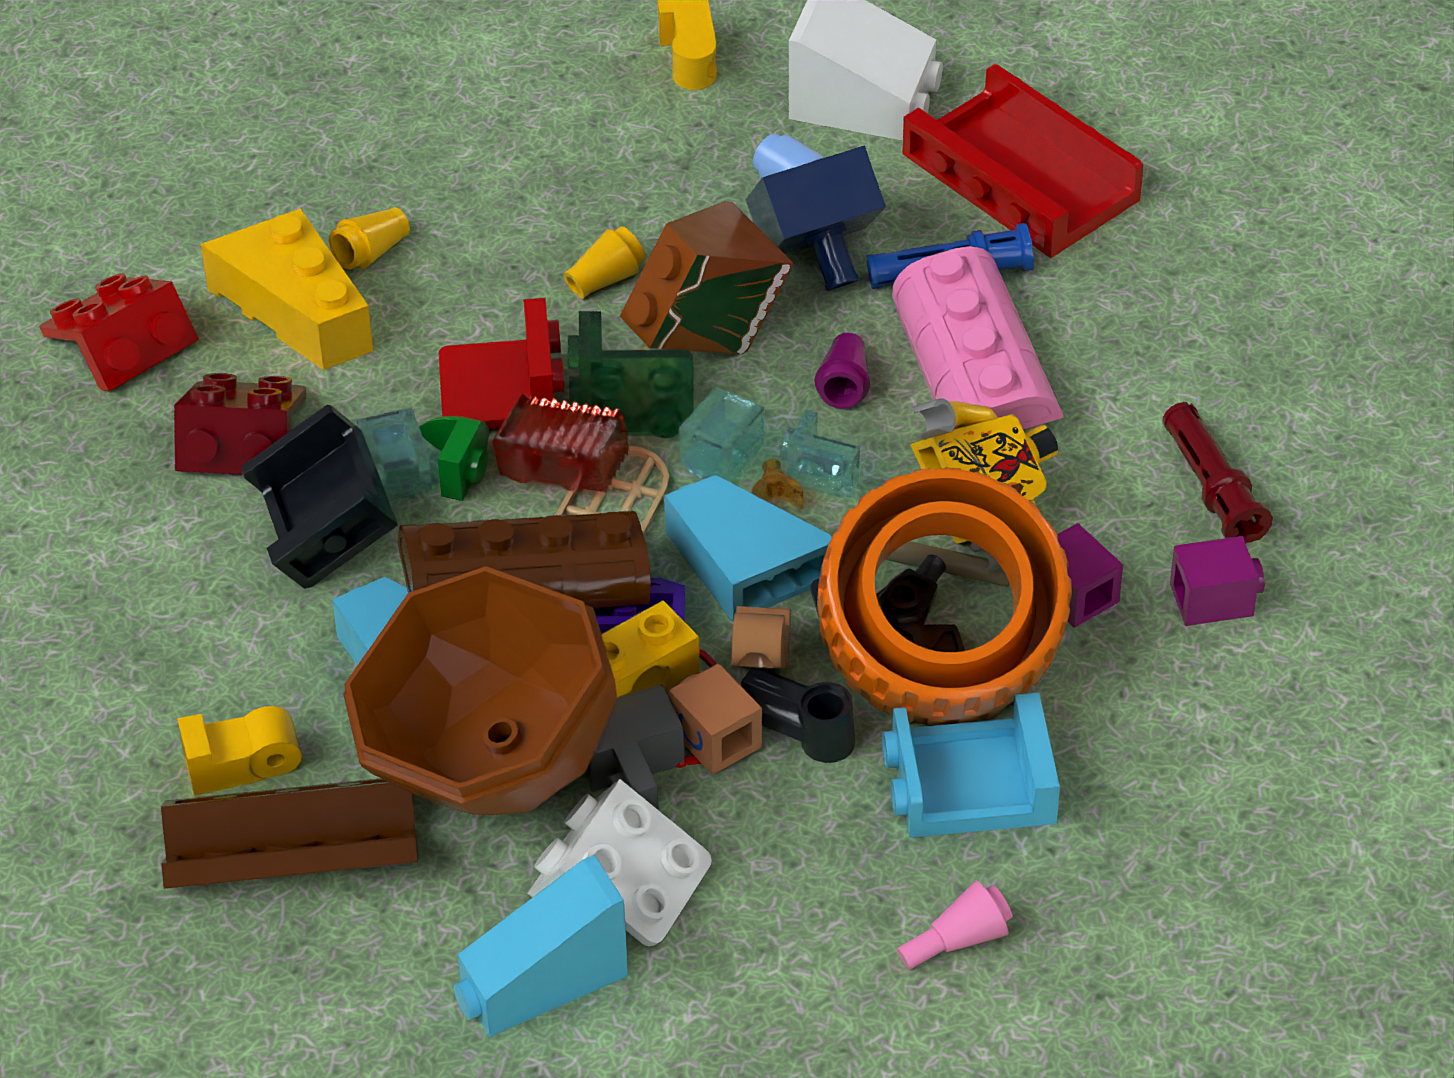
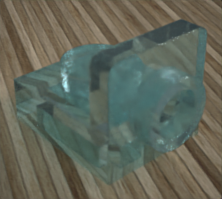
(820, 461)

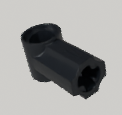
(811, 714)

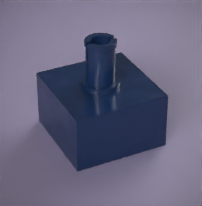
(819, 206)

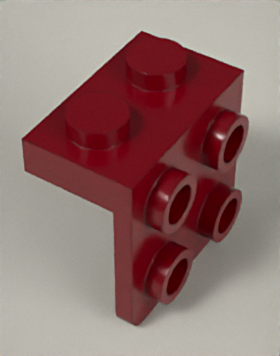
(230, 422)

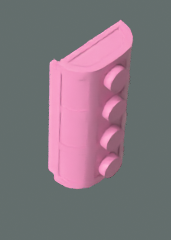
(972, 336)

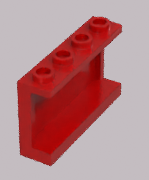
(1026, 162)

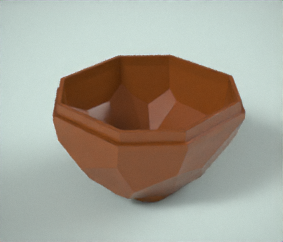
(475, 667)

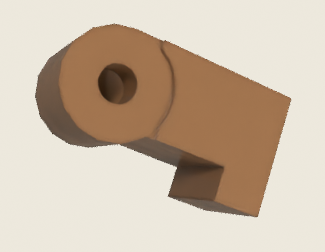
(761, 637)

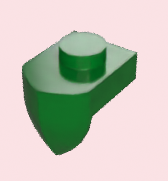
(462, 454)

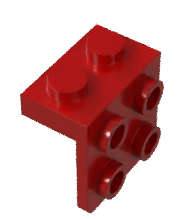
(123, 327)
(489, 377)

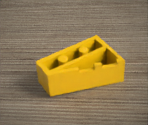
(293, 286)

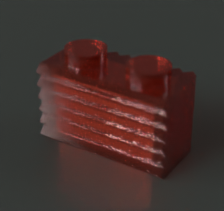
(561, 444)

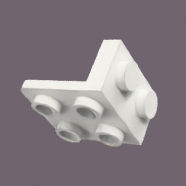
(640, 851)

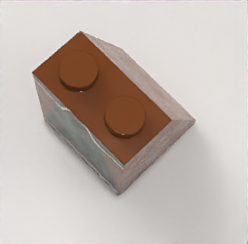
(707, 283)

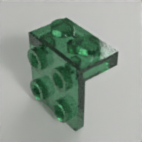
(646, 385)

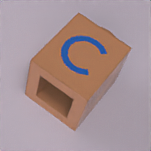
(717, 718)

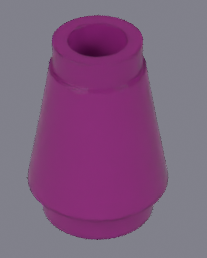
(843, 372)

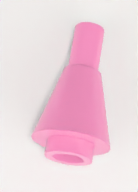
(970, 920)

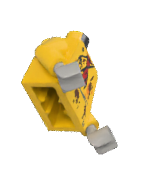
(980, 442)

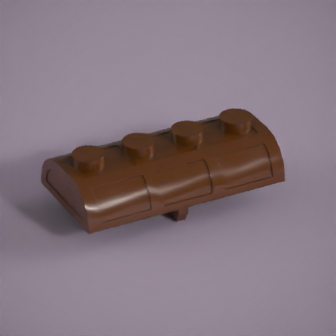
(581, 556)

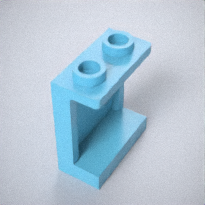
(973, 772)

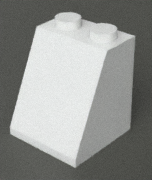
(859, 68)

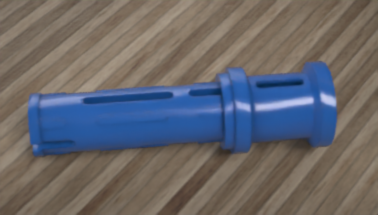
(1008, 249)

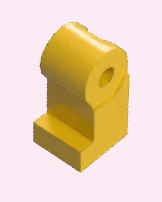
(691, 33)
(239, 749)

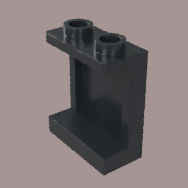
(320, 496)

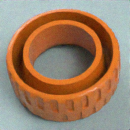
(931, 683)

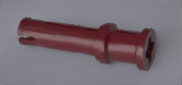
(1224, 488)

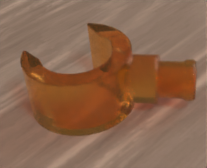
(777, 485)

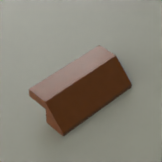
(287, 832)

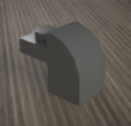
(638, 742)

